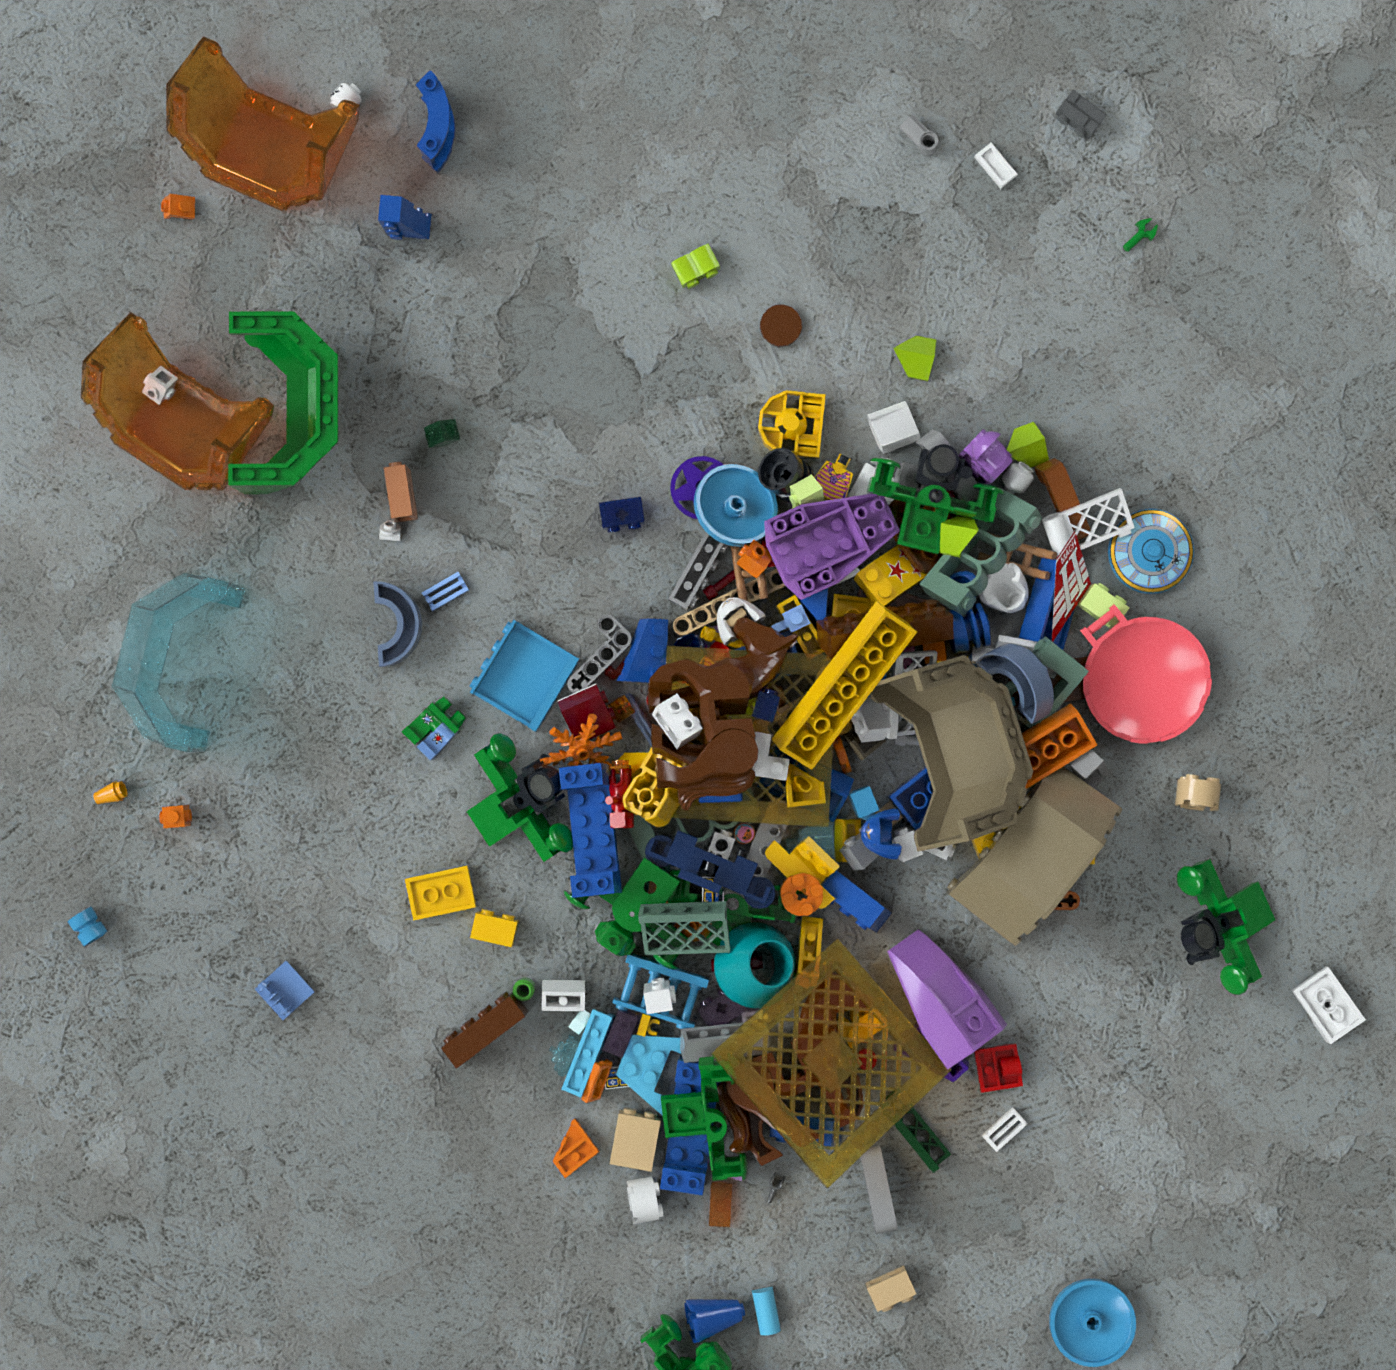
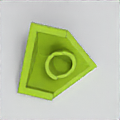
(917, 356)
(1028, 445)
(956, 535)

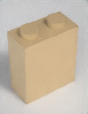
(635, 1139)

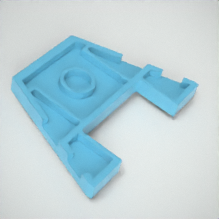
(644, 1064)

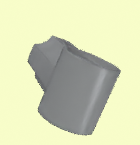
(918, 134)

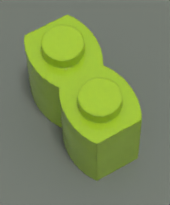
(696, 266)

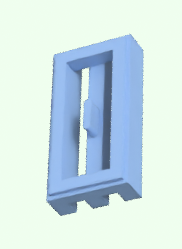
(430, 599)

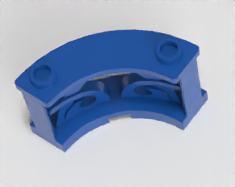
(440, 130)

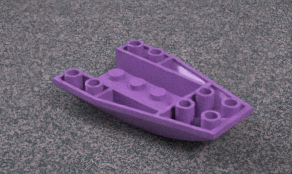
(827, 540)
(944, 999)

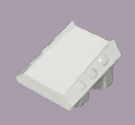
(893, 427)

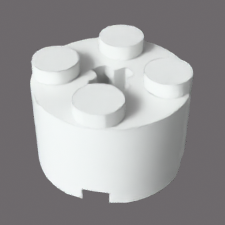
(643, 1199)

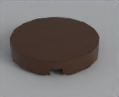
(780, 325)

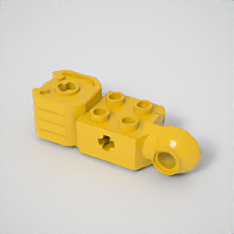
(647, 800)

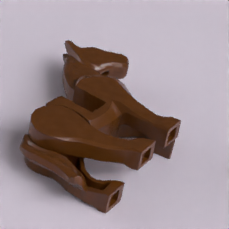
(729, 749)
(745, 1116)

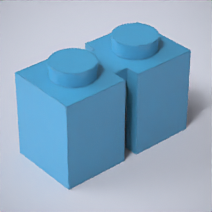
(863, 802)

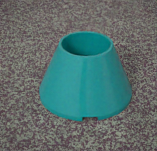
(734, 970)

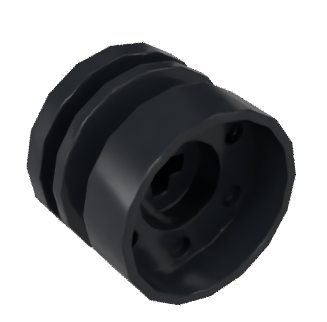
(781, 470)

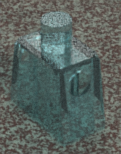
(821, 835)

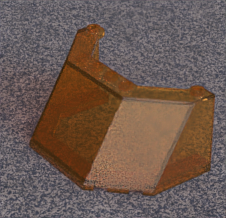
(251, 137)
(181, 438)

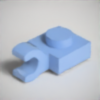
(793, 619)

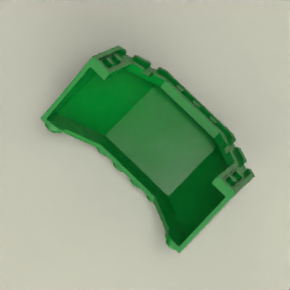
(310, 401)

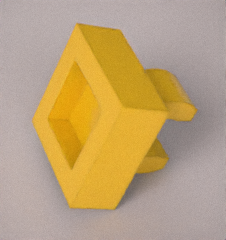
(645, 1023)

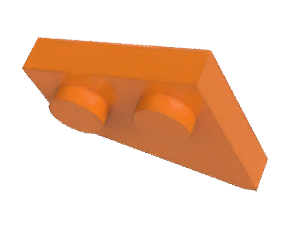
(574, 1150)

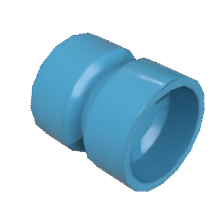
(87, 926)

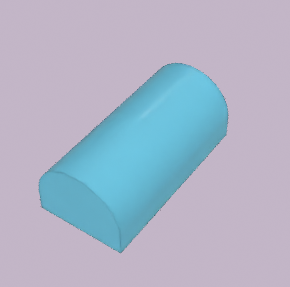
(766, 1311)

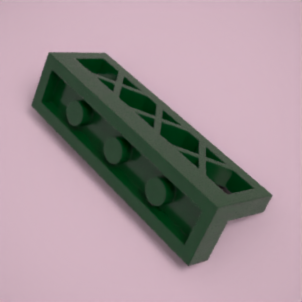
(918, 1145)

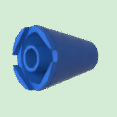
(711, 1316)

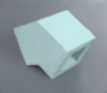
(579, 1021)

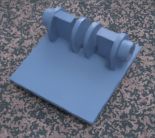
(284, 990)

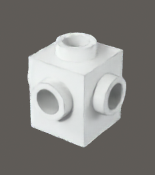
(159, 385)

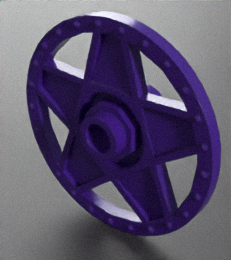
(693, 478)

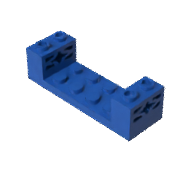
(591, 832)
(686, 1155)

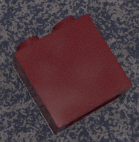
(587, 701)

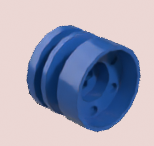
(970, 628)

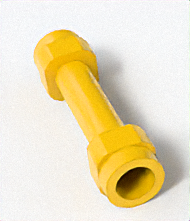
(710, 634)

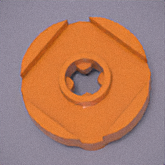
(807, 905)

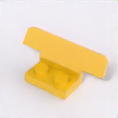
(805, 858)

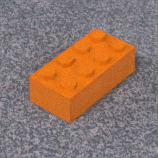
(1056, 742)

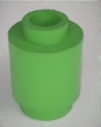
(521, 995)

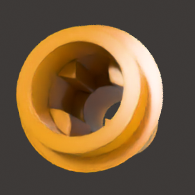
(113, 792)

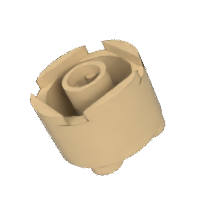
(1198, 793)

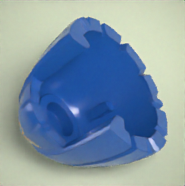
(877, 835)

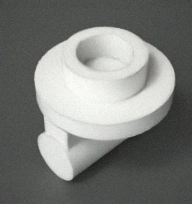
(390, 531)

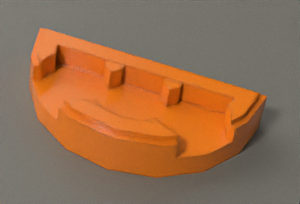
(842, 756)

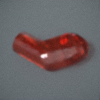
(614, 673)

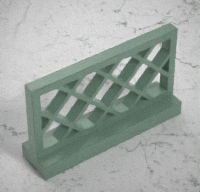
(684, 914)

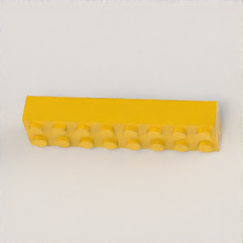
(844, 685)

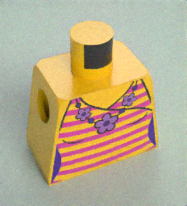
(835, 478)

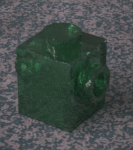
(441, 433)

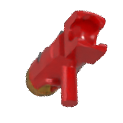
(619, 781)

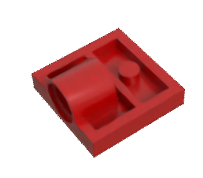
(998, 1067)

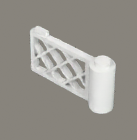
(1060, 529)

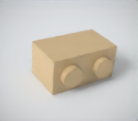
(891, 1289)

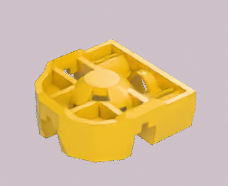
(809, 406)

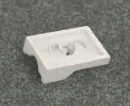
(1339, 1016)

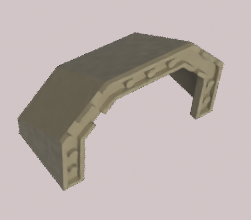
(967, 746)
(1037, 857)

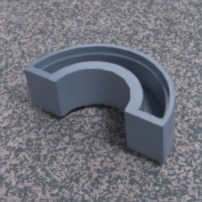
(408, 624)
(1027, 674)

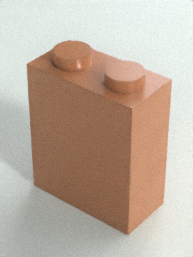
(400, 492)

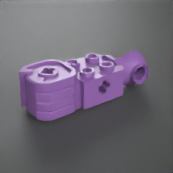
(986, 456)

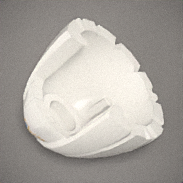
(1006, 590)
(729, 608)

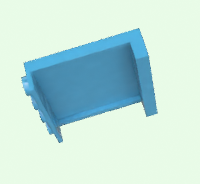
(524, 675)

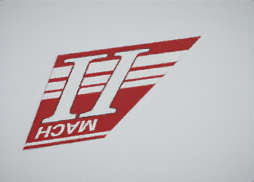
(1070, 583)

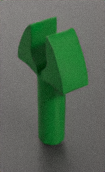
(1140, 234)

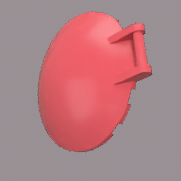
(1145, 677)

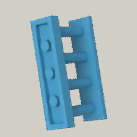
(675, 976)

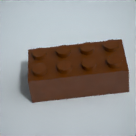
(484, 1030)

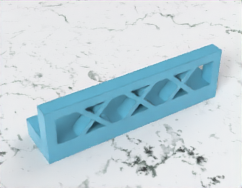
(588, 1052)

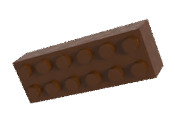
(929, 619)

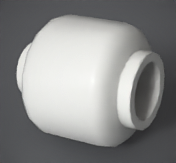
(345, 92)
(1017, 478)

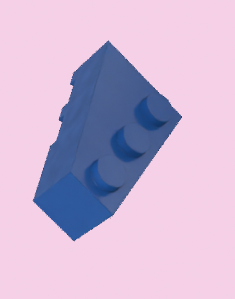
(401, 219)

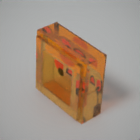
(621, 708)

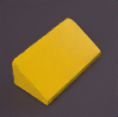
(843, 830)

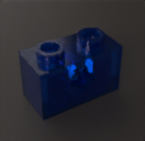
(631, 506)
(767, 705)

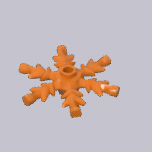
(580, 746)

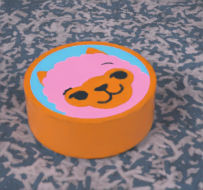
(744, 833)

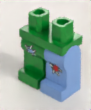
(440, 723)

